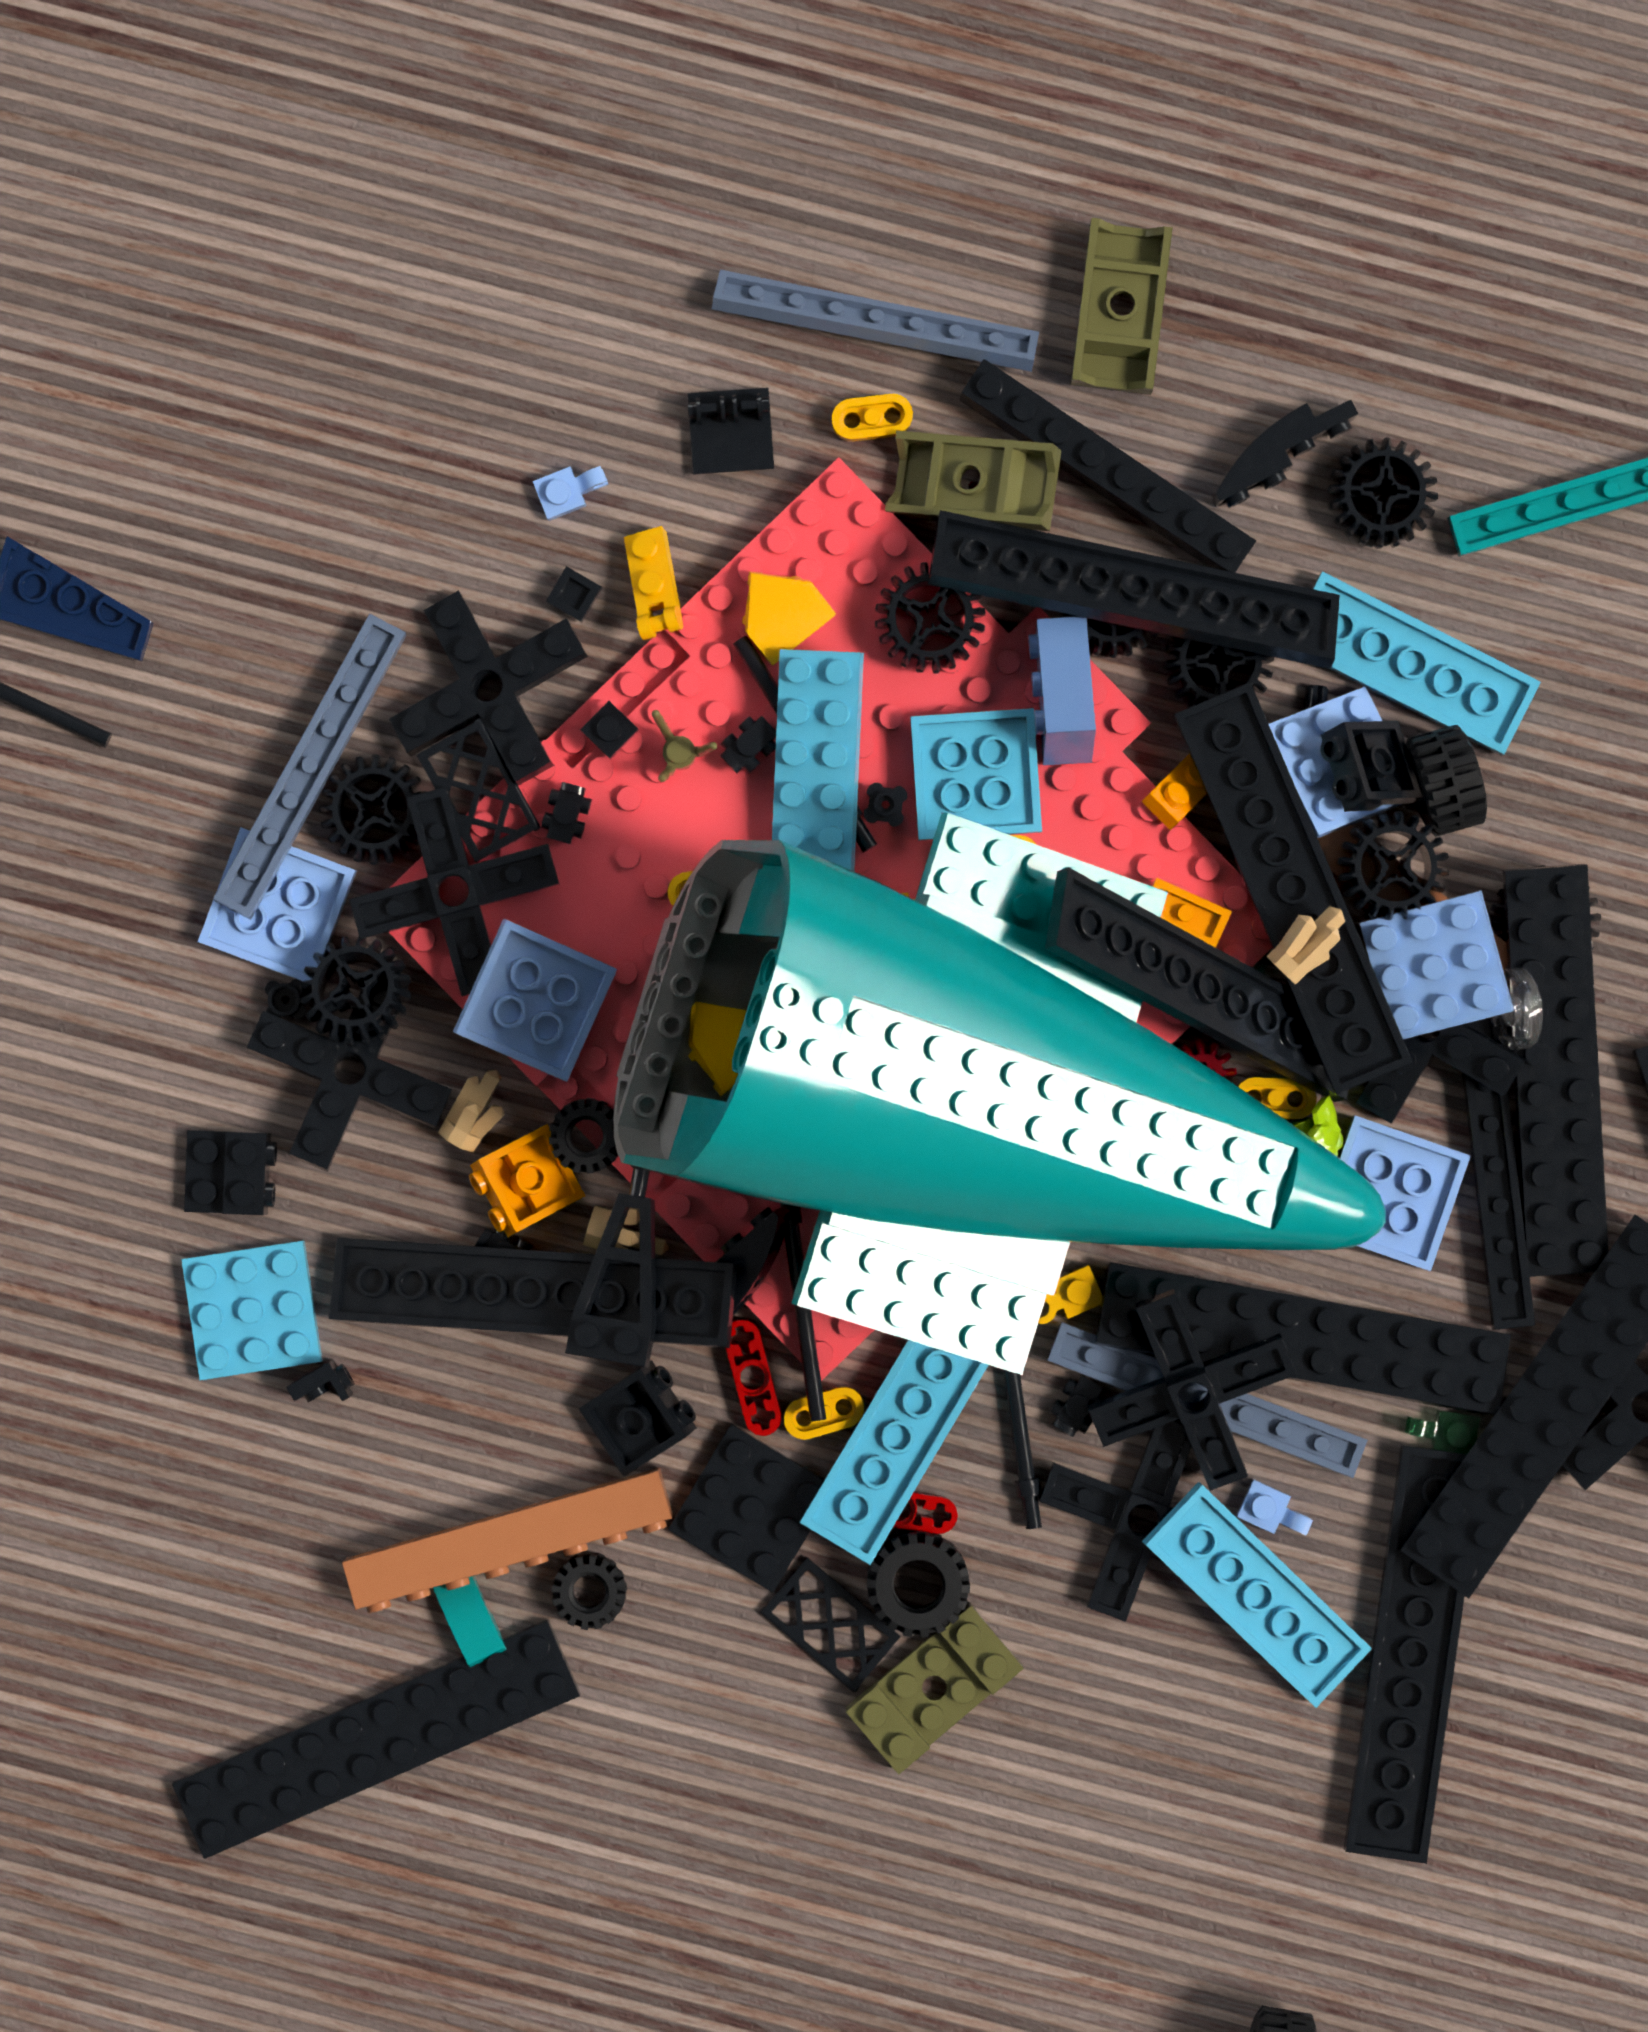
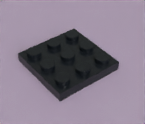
(749, 1508)

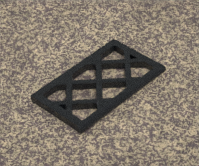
(512, 795)
(828, 1659)

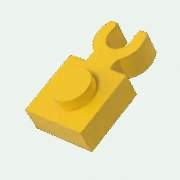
(1074, 1294)

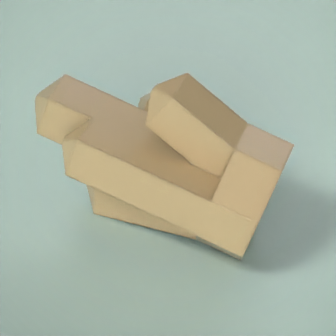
(1307, 943)
(465, 1122)
(627, 1235)

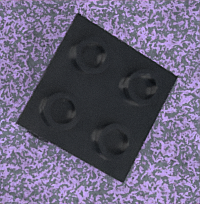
(730, 431)

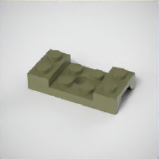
(1115, 348)
(1013, 486)
(903, 1718)

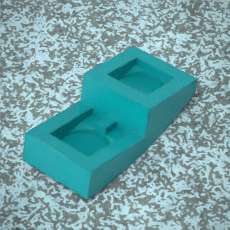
(470, 1622)

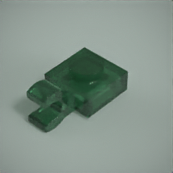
(1448, 1432)

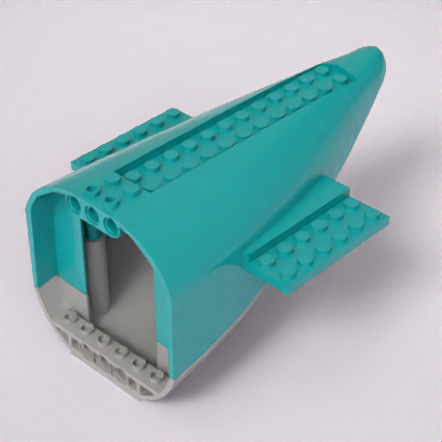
(949, 1092)

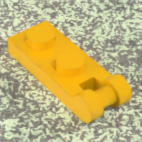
(653, 582)

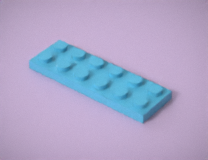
(1427, 668)
(818, 752)
(892, 1448)
(1257, 1594)

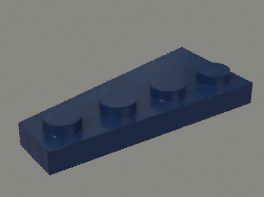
(60, 604)

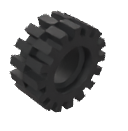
(562, 1141)
(582, 1615)

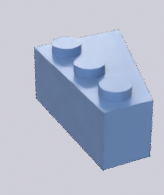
(1063, 690)

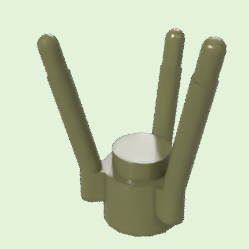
(678, 750)

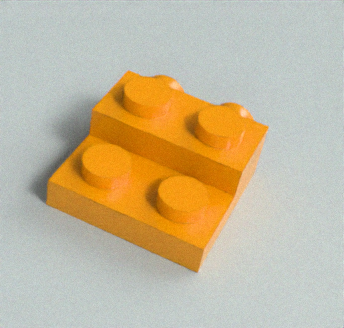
(524, 1182)

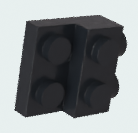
(1369, 765)
(229, 1172)
(639, 1417)

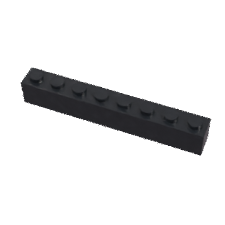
(1107, 469)

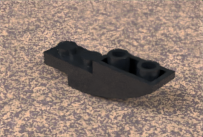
(1267, 455)
(755, 1252)

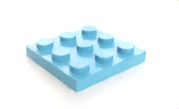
(977, 769)
(252, 1310)

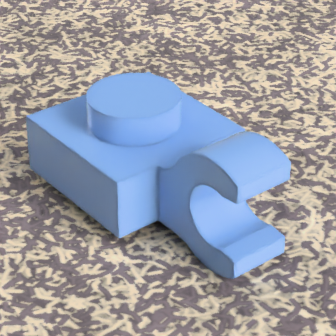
(563, 492)
(1268, 1508)

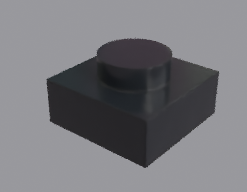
(574, 594)
(609, 730)

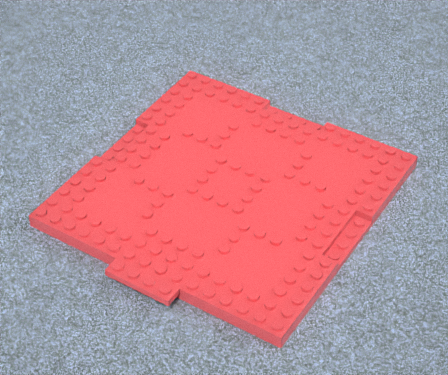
(651, 830)

